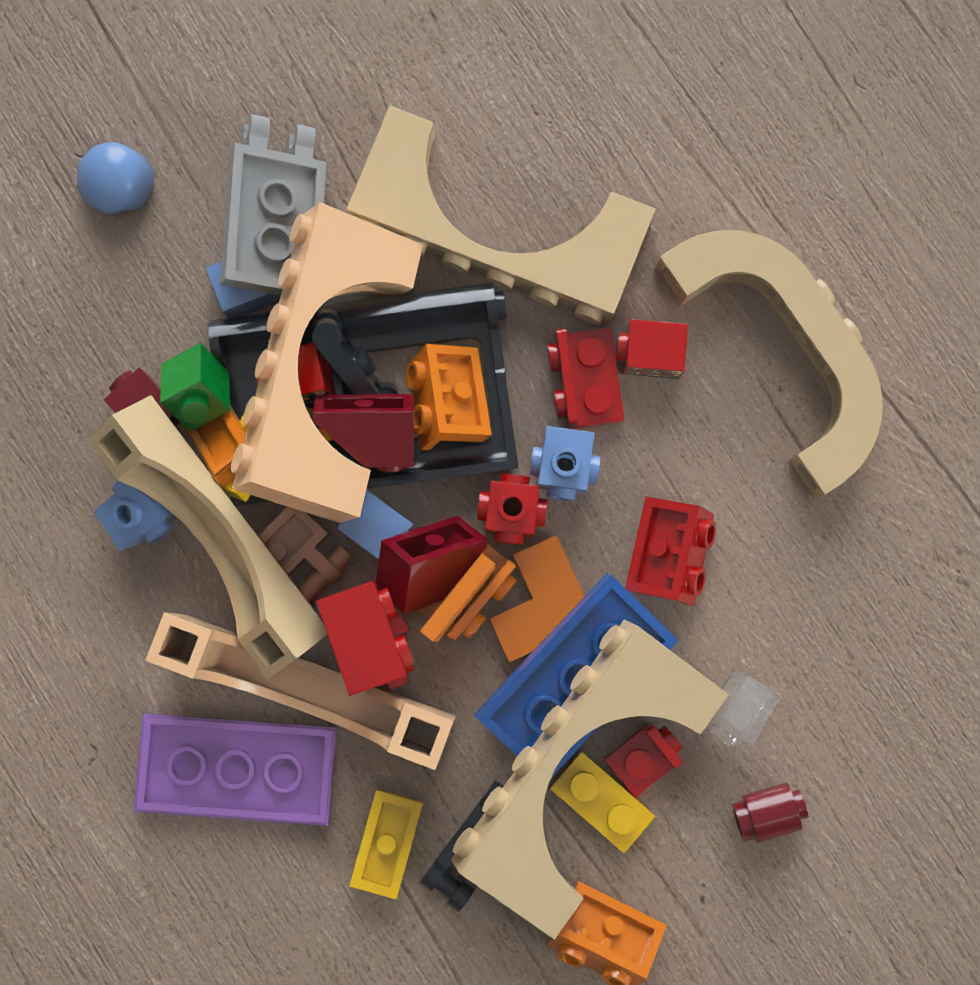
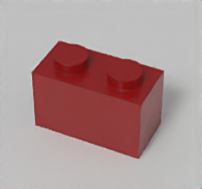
(364, 637)

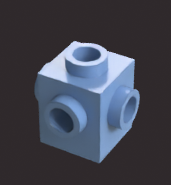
(567, 445)
(133, 517)

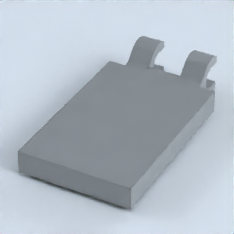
(263, 201)

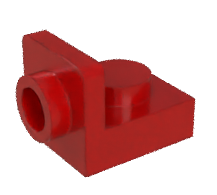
(645, 758)

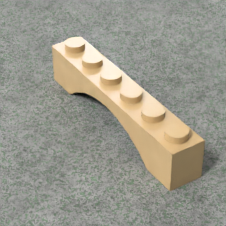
(152, 456)

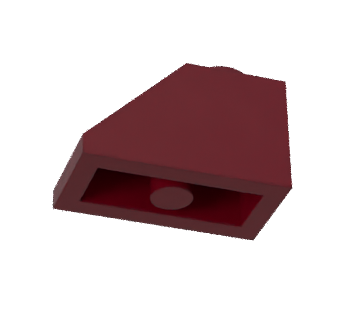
(370, 427)
(427, 562)

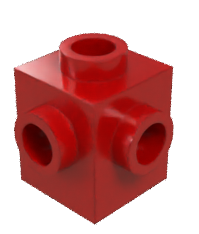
(512, 528)

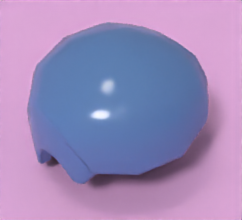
(114, 178)

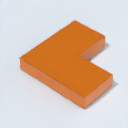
(553, 596)

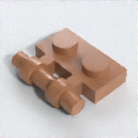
(294, 539)

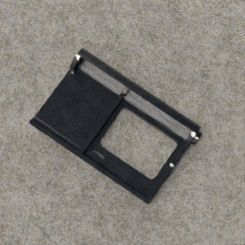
(390, 325)

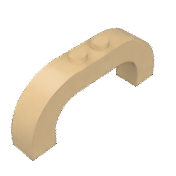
(814, 323)

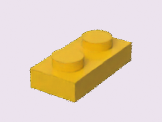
(602, 802)
(386, 844)

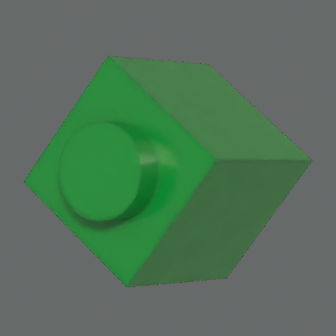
(195, 387)

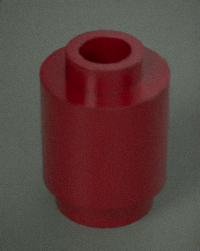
(770, 813)

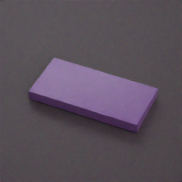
(235, 769)

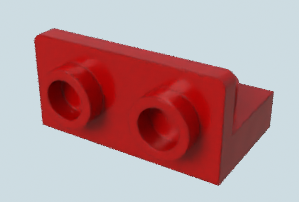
(587, 378)
(671, 550)

